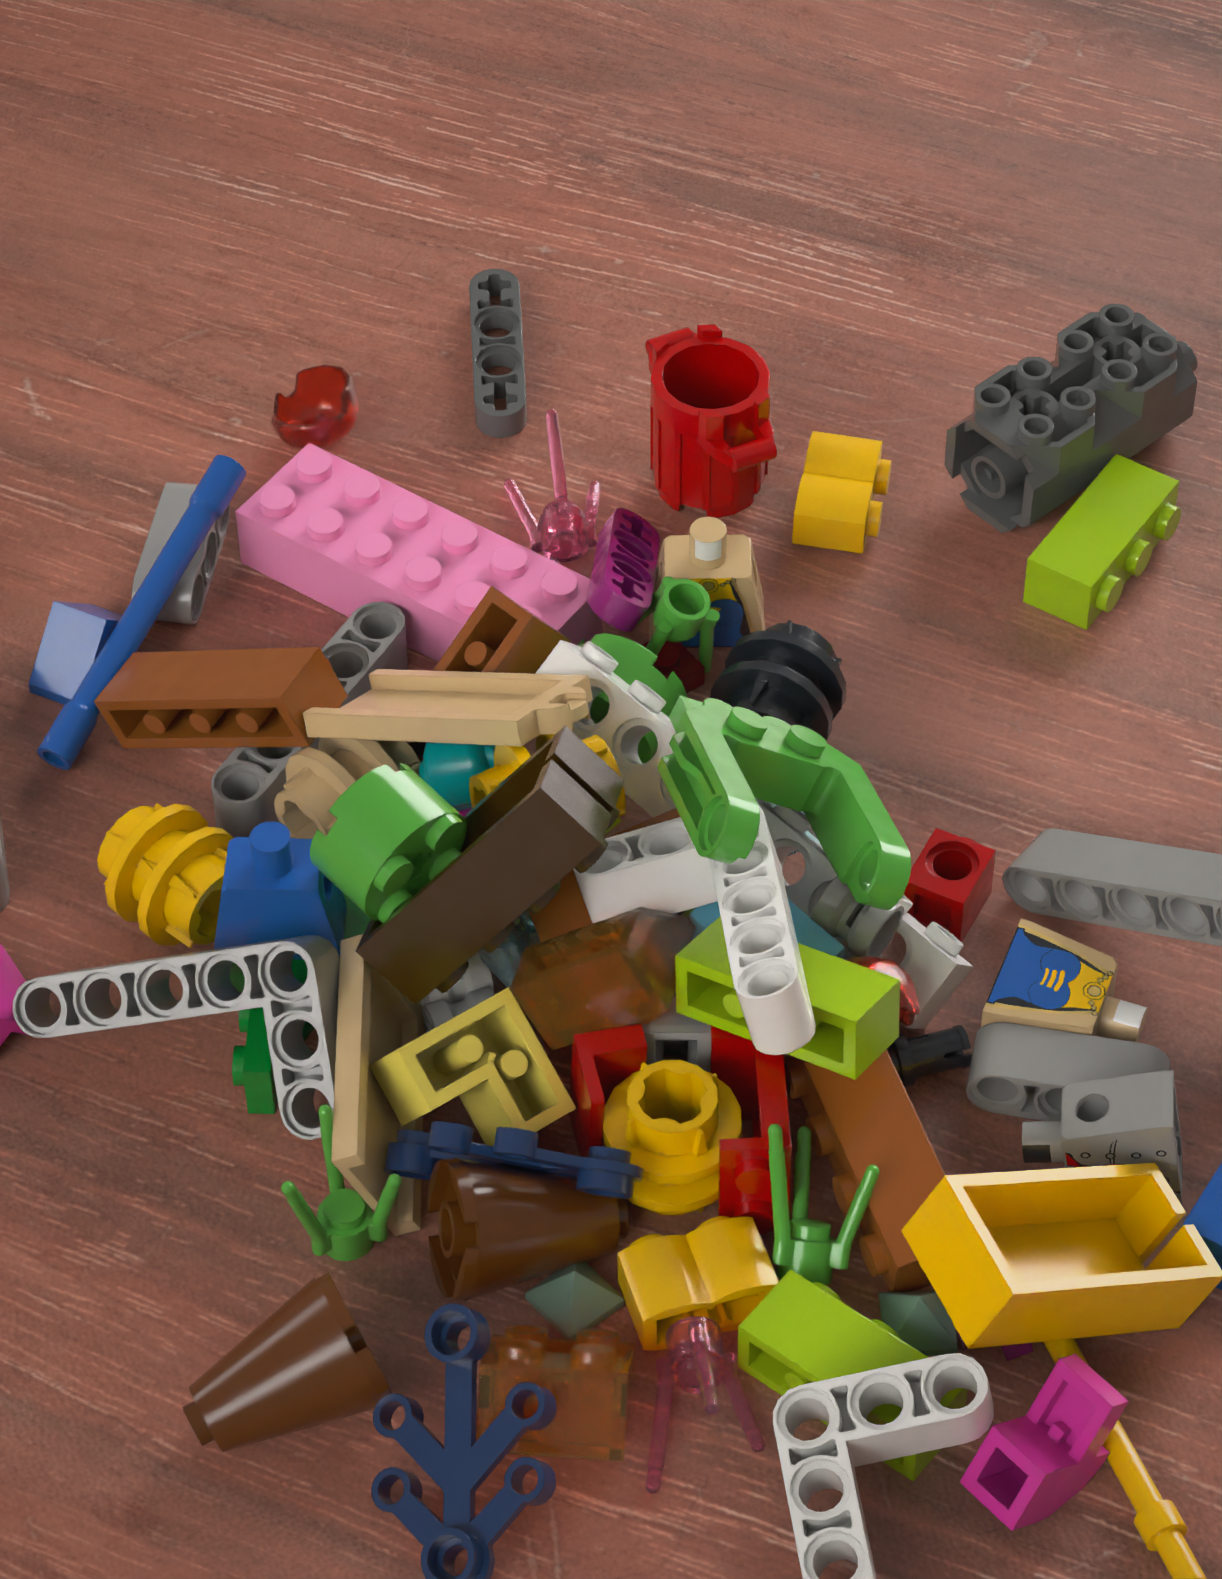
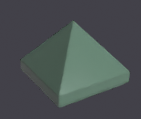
(574, 1299)
(919, 1320)

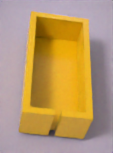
(1060, 1254)

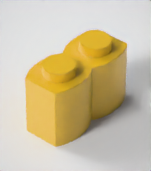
(839, 492)
(708, 1273)

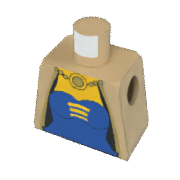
(725, 570)
(1060, 987)

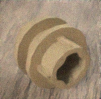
(323, 775)

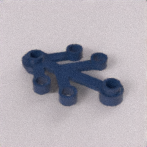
(603, 1173)
(462, 1461)

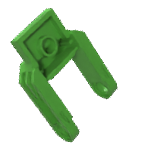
(735, 755)

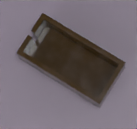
(514, 854)

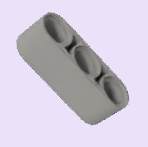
(191, 591)
(1026, 1067)

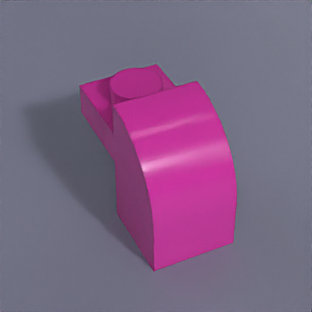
(1051, 1452)

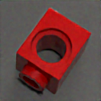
(950, 882)

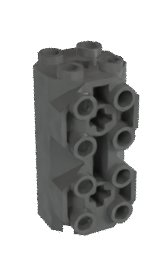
(1055, 425)

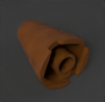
(513, 1226)
(288, 1374)

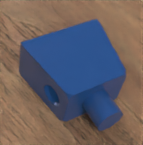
(276, 892)

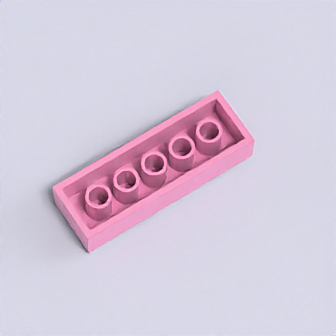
(366, 541)

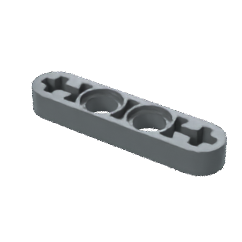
(497, 351)

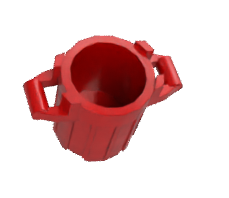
(708, 420)

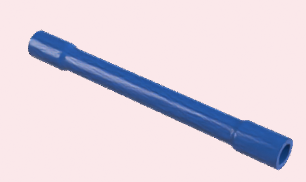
(205, 506)

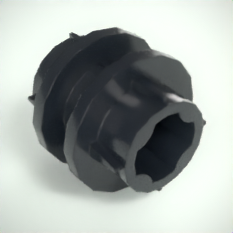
(786, 676)

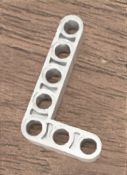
(665, 873)
(854, 1442)

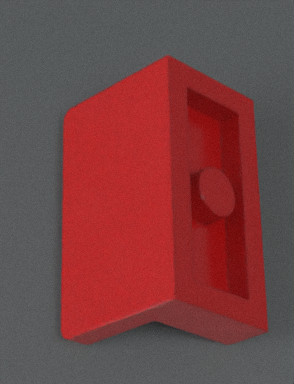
(599, 1065)

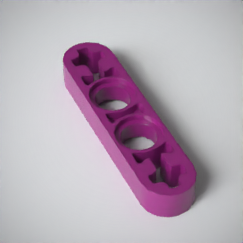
(624, 570)

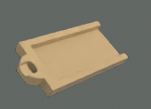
(456, 708)
(370, 1025)

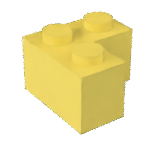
(487, 1061)

